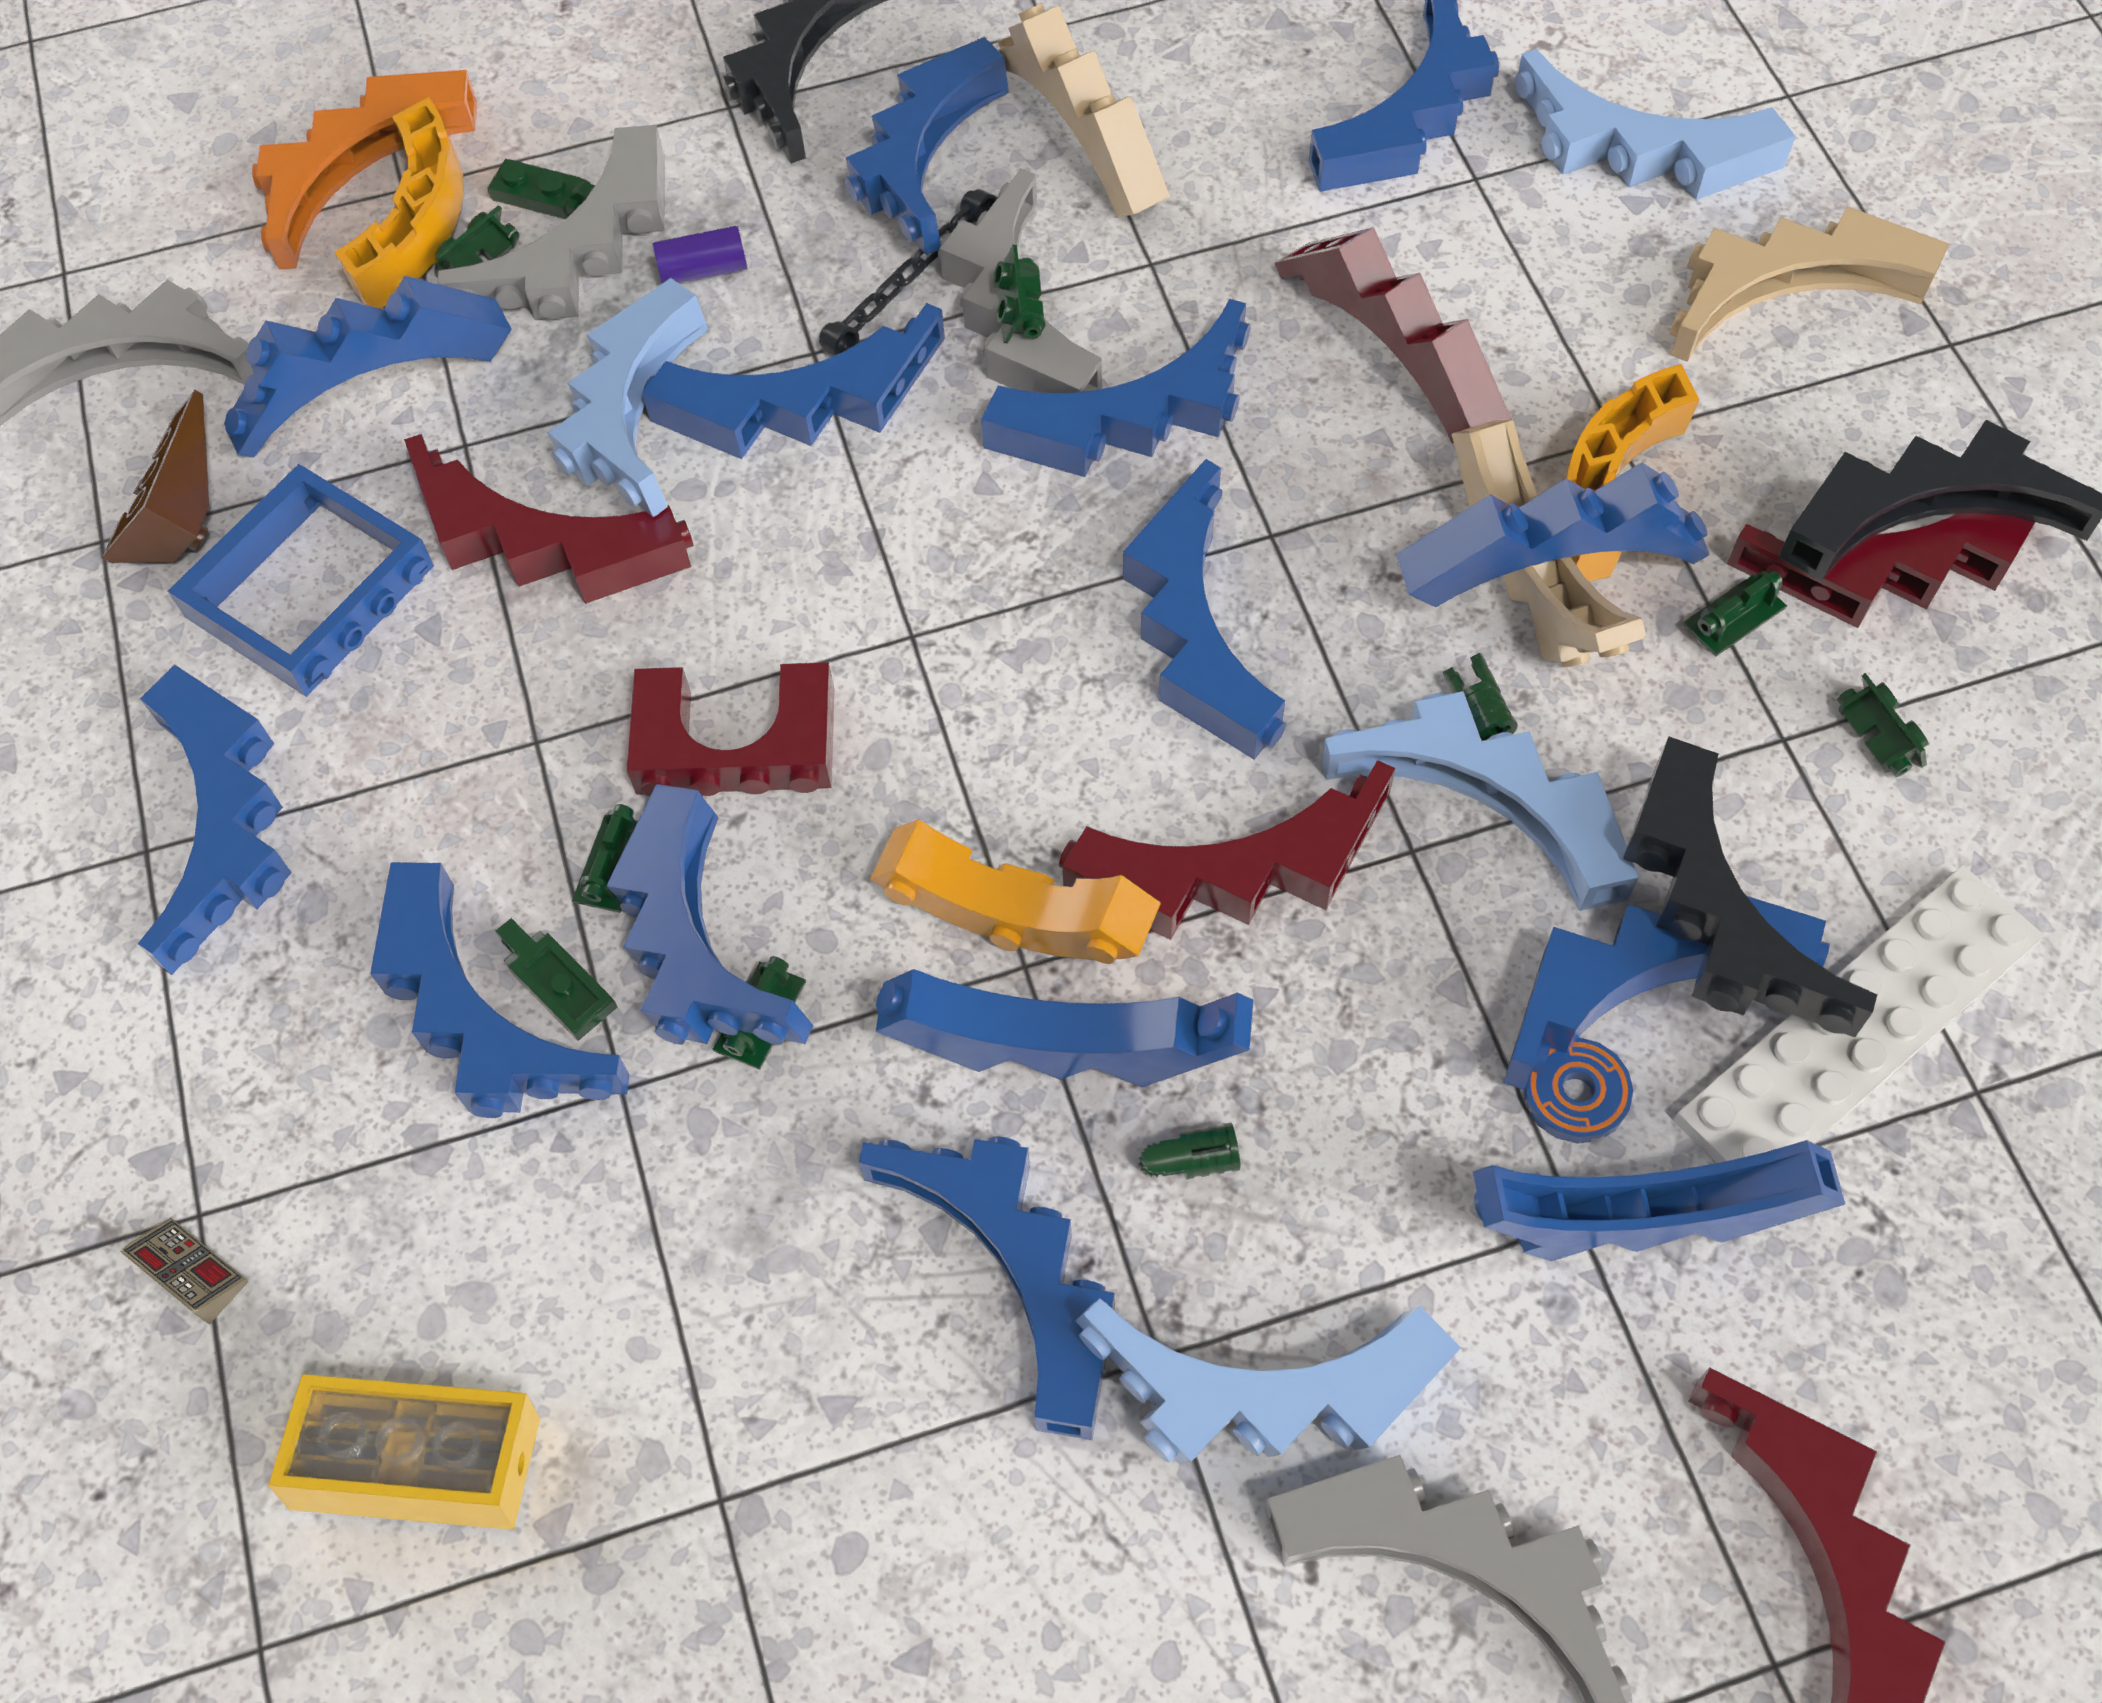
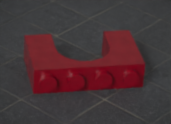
(790, 756)

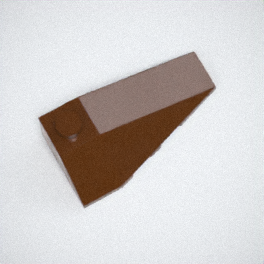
(170, 495)

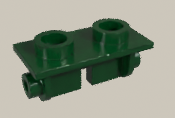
(483, 234)
(1016, 284)
(1737, 612)
(1896, 741)
(605, 853)
(771, 978)

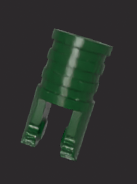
(1484, 699)
(1176, 1156)

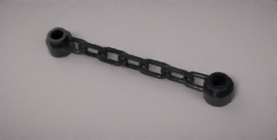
(840, 336)

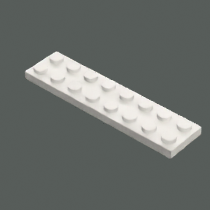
(1810, 1079)

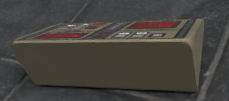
(186, 1269)

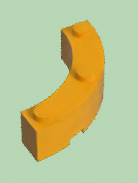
(423, 212)
(1621, 430)
(1012, 904)

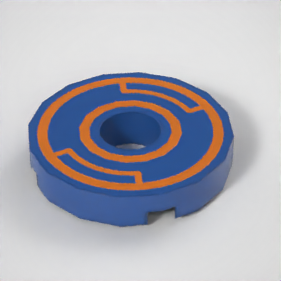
(1575, 1119)

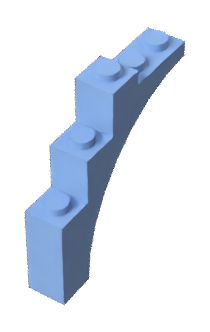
(1642, 145)
(609, 396)
(1564, 816)
(1197, 1399)

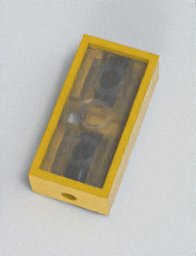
(406, 1451)

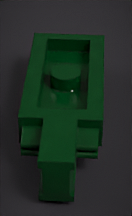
(538, 189)
(556, 979)

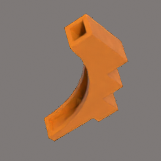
(342, 143)

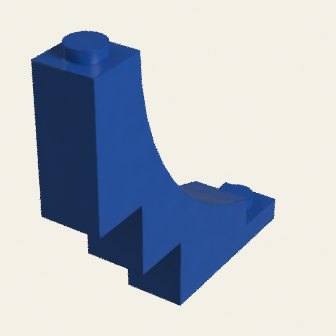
(856, 385)
(1204, 676)
(1588, 978)
(1127, 1040)

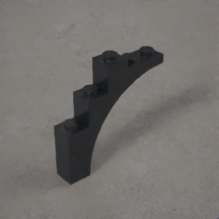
(769, 72)
(1929, 482)
(1706, 904)

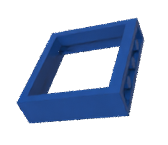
(258, 536)

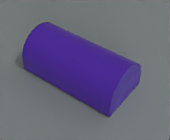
(700, 255)

